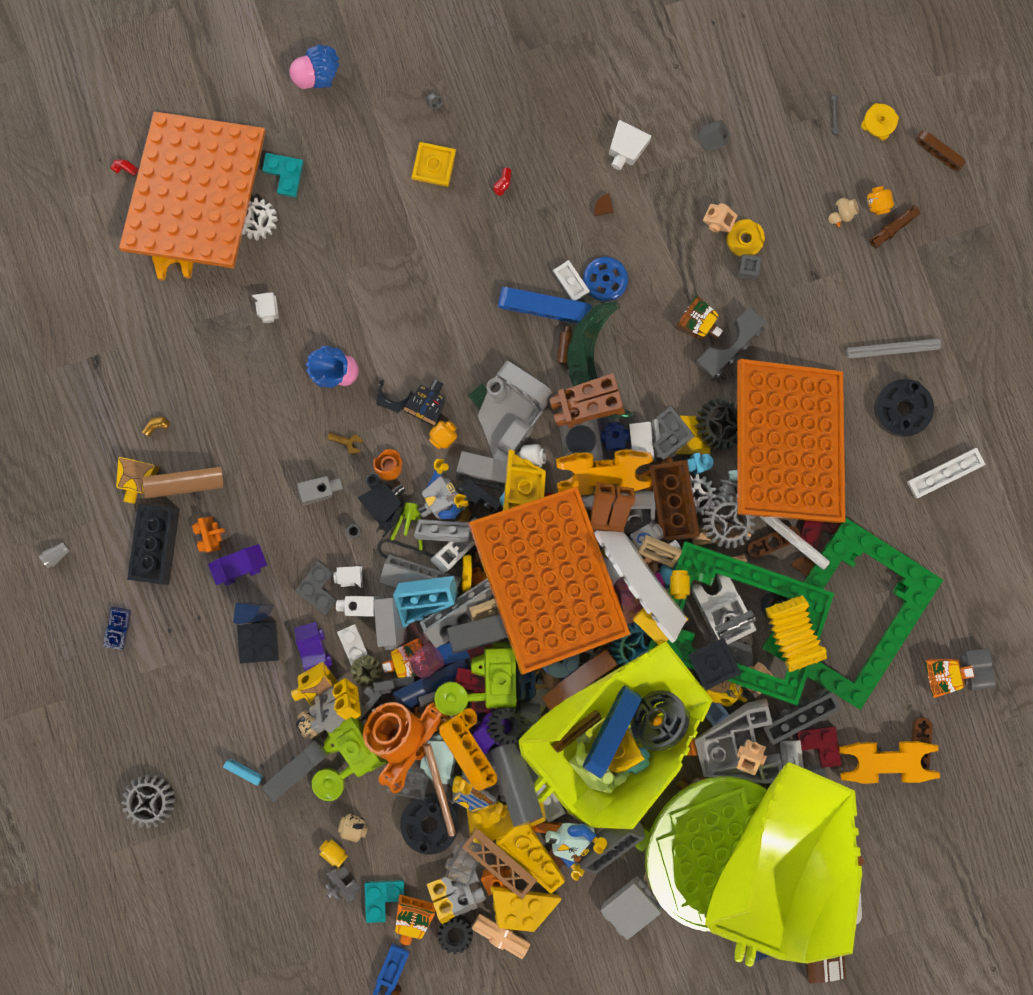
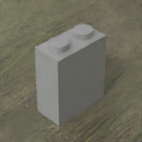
(388, 624)
(631, 908)

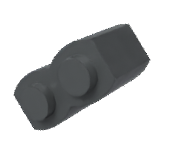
(982, 665)

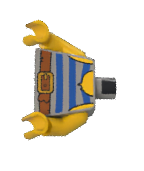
(474, 800)

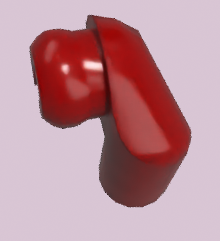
(124, 165)
(503, 183)

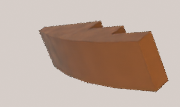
(581, 678)

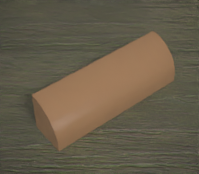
(182, 482)

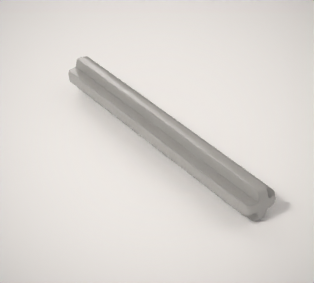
(893, 348)

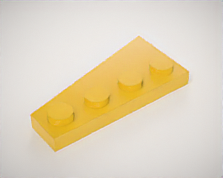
(493, 825)
(528, 851)

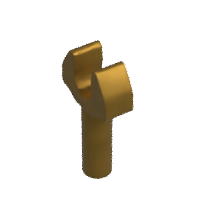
(346, 441)

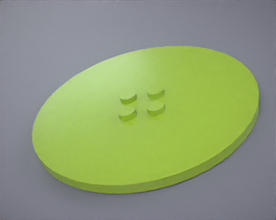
(694, 843)

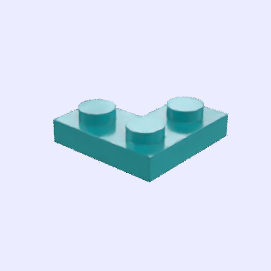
(289, 171)
(377, 895)

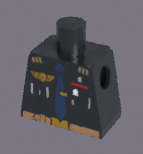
(427, 403)

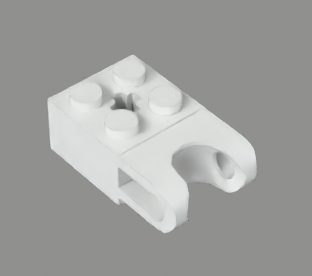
(721, 605)

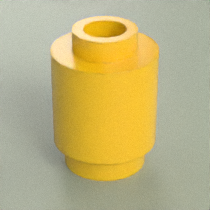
(680, 584)
(332, 853)

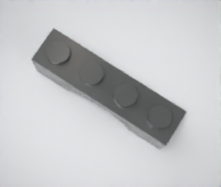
(746, 326)

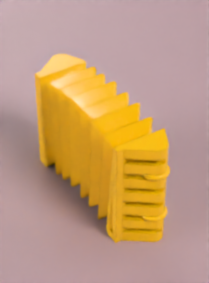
(794, 633)

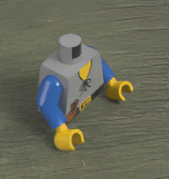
(442, 495)

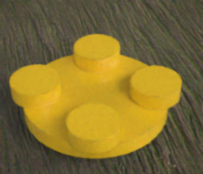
(880, 121)

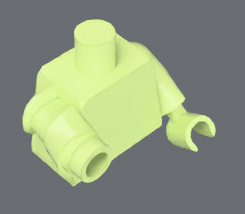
(607, 782)

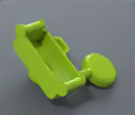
(500, 682)
(349, 740)

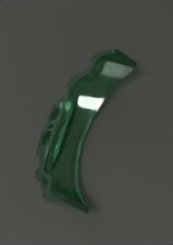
(582, 347)

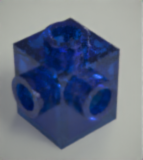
(614, 443)

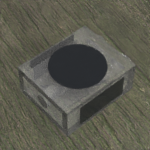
(582, 439)

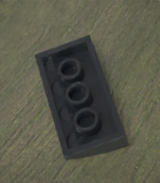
(153, 544)

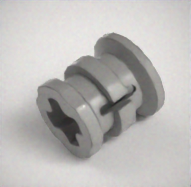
(727, 489)

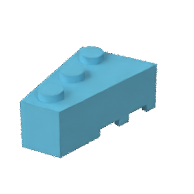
(424, 597)

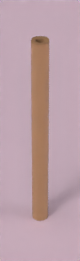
(439, 789)

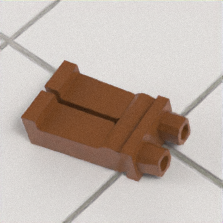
(588, 401)
(611, 509)

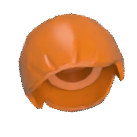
(388, 464)

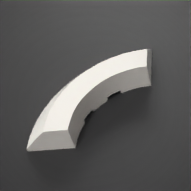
(642, 582)

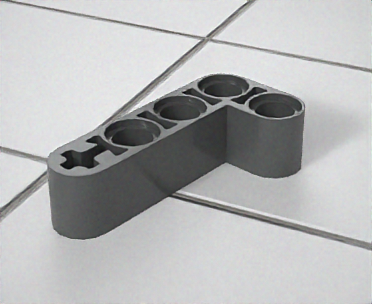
(295, 770)

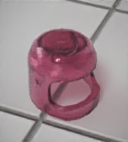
(426, 661)

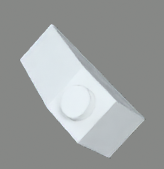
(451, 553)

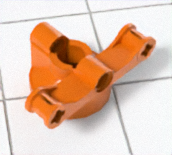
(400, 738)

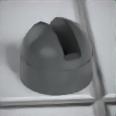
(439, 100)

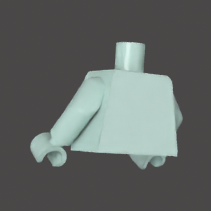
(444, 760)

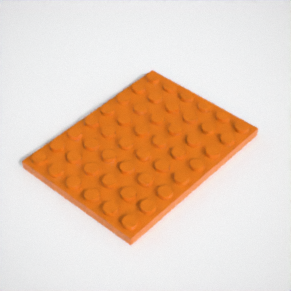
(193, 190)
(790, 442)
(549, 579)

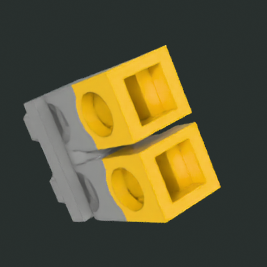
(335, 706)
(454, 899)

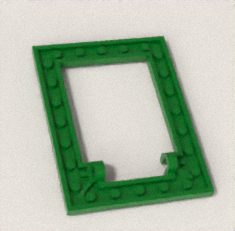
(703, 565)
(921, 586)

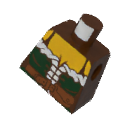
(699, 320)

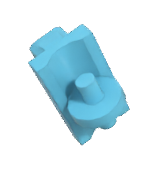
(700, 463)

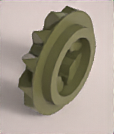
(369, 663)

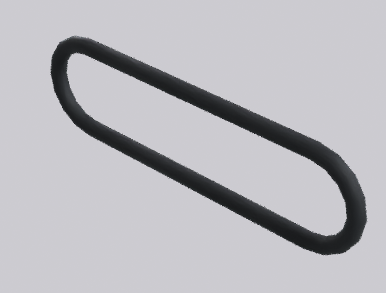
(403, 545)

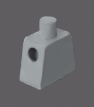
(309, 493)

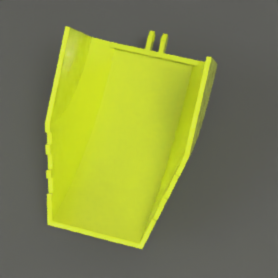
(630, 801)
(793, 874)

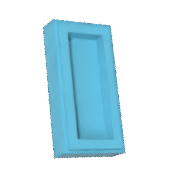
(243, 771)

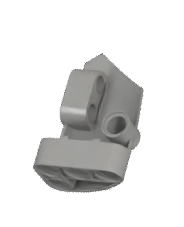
(513, 410)

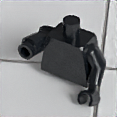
(383, 502)

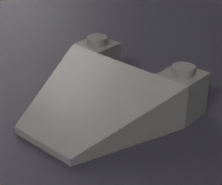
(721, 743)

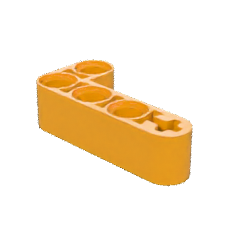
(466, 750)

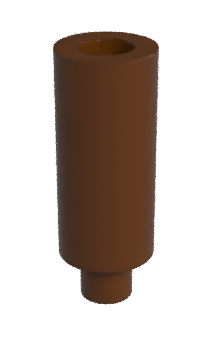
(565, 339)

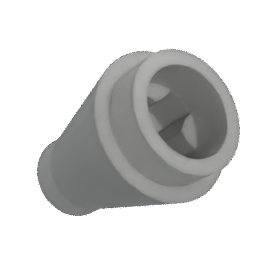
(53, 555)

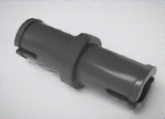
(735, 624)

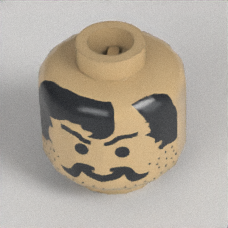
(304, 725)
(352, 828)

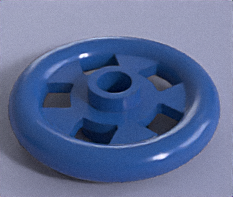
(593, 268)

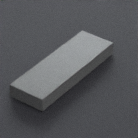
(443, 531)

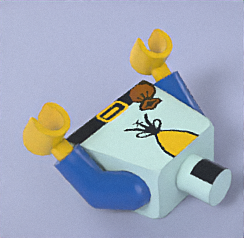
(573, 843)

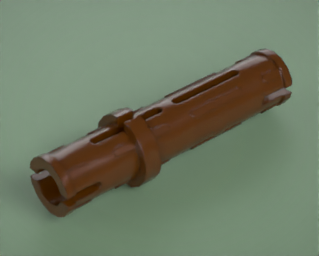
(888, 231)

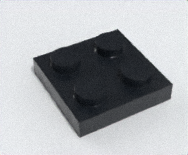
(258, 642)
(714, 663)

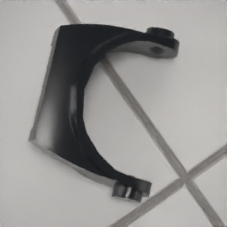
(391, 405)

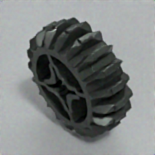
(714, 437)

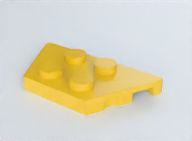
(523, 481)
(523, 913)

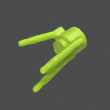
(409, 513)

